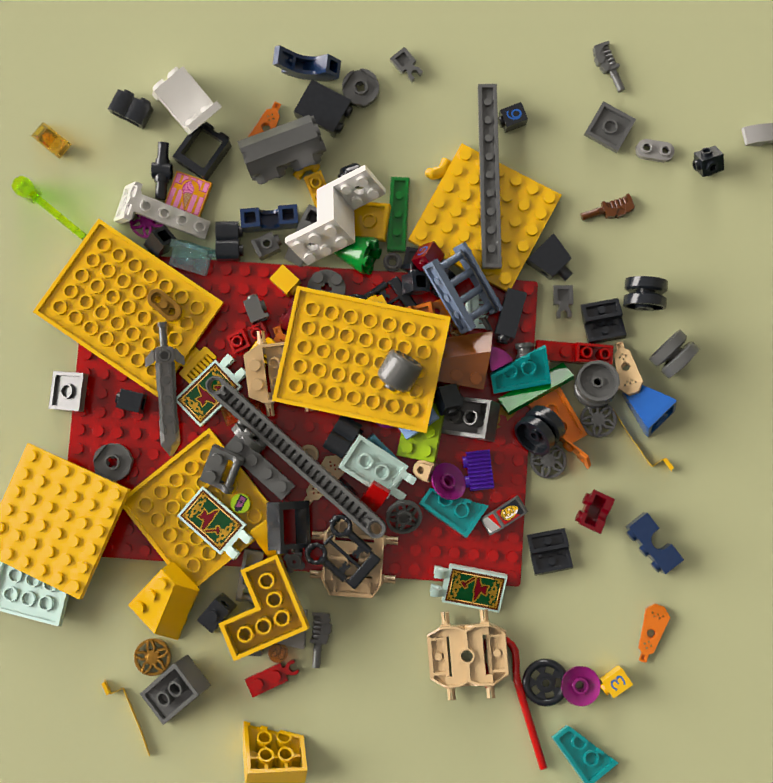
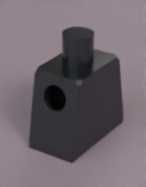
(551, 259)
(216, 612)

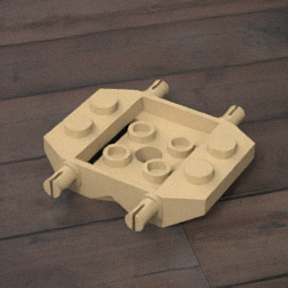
(256, 371)
(369, 585)
(468, 638)

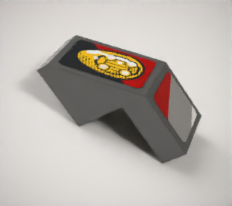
(504, 515)

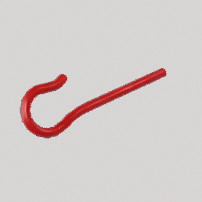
(523, 701)

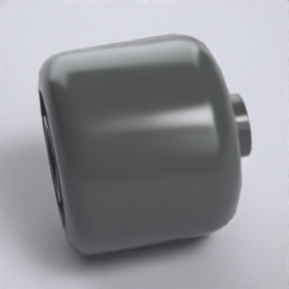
(399, 371)

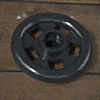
(528, 682)

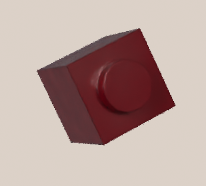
(426, 254)

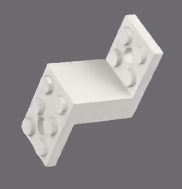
(185, 99)
(335, 215)

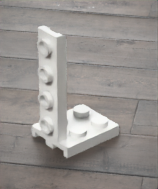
(135, 202)

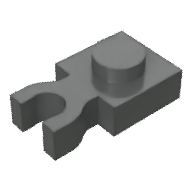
(405, 63)
(563, 298)

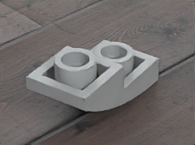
(758, 134)

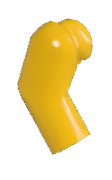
(438, 172)
(299, 174)

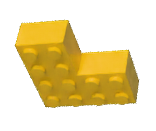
(275, 613)

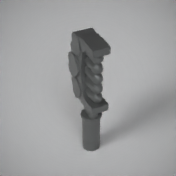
(607, 63)
(321, 631)

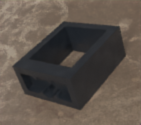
(206, 172)
(509, 316)
(275, 526)

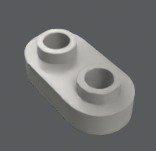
(655, 150)

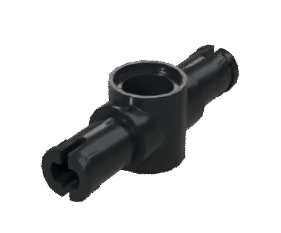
(162, 171)

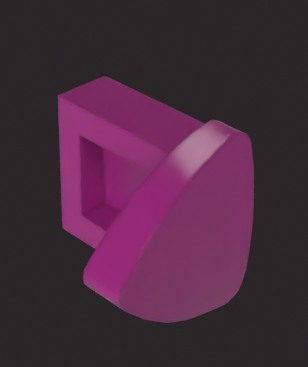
(498, 359)

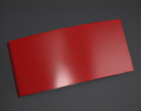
(245, 338)
(375, 495)

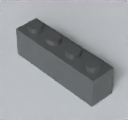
(262, 469)

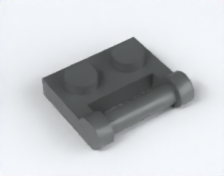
(216, 466)

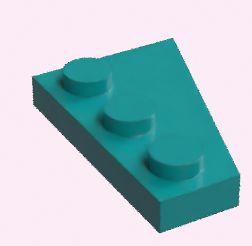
(523, 372)
(458, 514)
(583, 756)

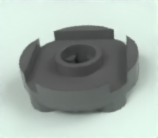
(359, 77)
(329, 277)
(249, 437)
(124, 460)

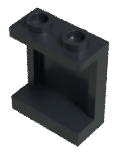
(326, 106)

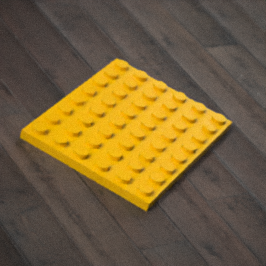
(106, 309)
(336, 355)

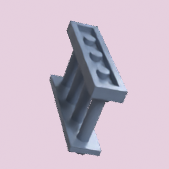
(448, 294)

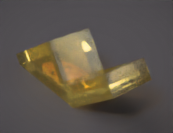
(51, 140)

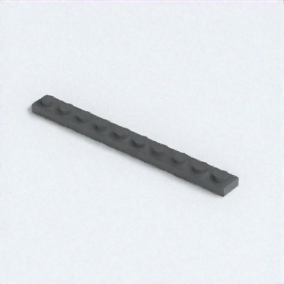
(489, 176)

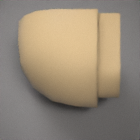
(423, 470)

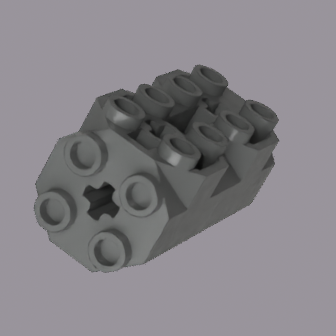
(285, 146)

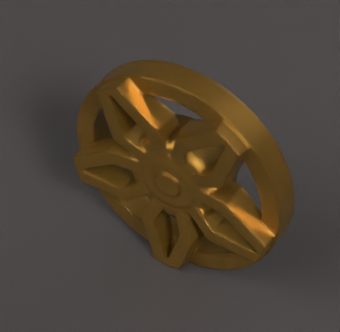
(152, 657)

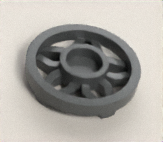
(598, 420)
(548, 461)
(403, 516)

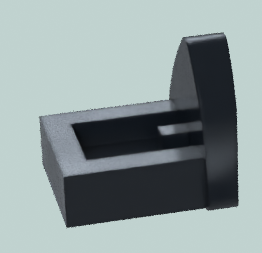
(408, 264)

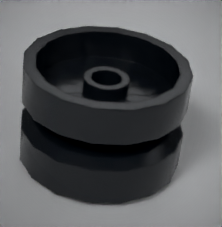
(645, 293)
(539, 430)

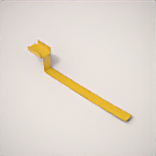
(665, 460)
(107, 690)

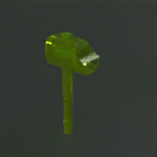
(31, 193)

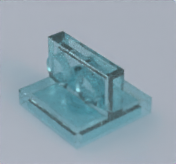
(191, 256)

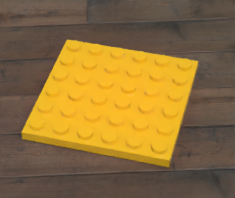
(456, 218)
(167, 491)
(57, 520)

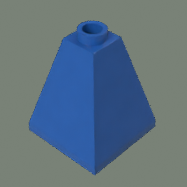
(650, 408)

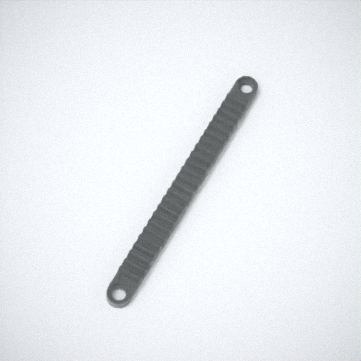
(296, 456)

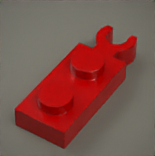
(269, 678)

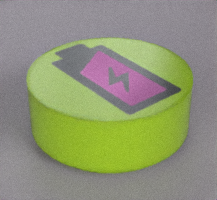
(240, 503)

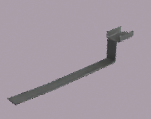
(486, 323)

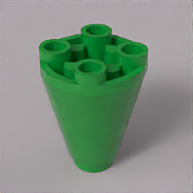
(361, 254)

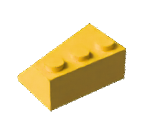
(166, 601)
(273, 755)

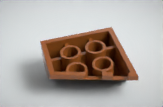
(466, 360)

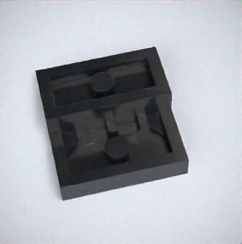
(603, 321)
(549, 551)

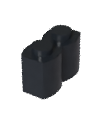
(130, 108)
(228, 241)
(342, 436)

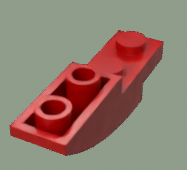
(576, 352)

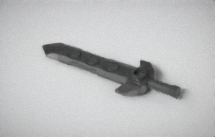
(166, 389)

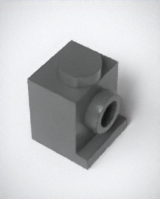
(266, 252)
(256, 309)

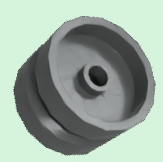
(676, 356)
(597, 373)

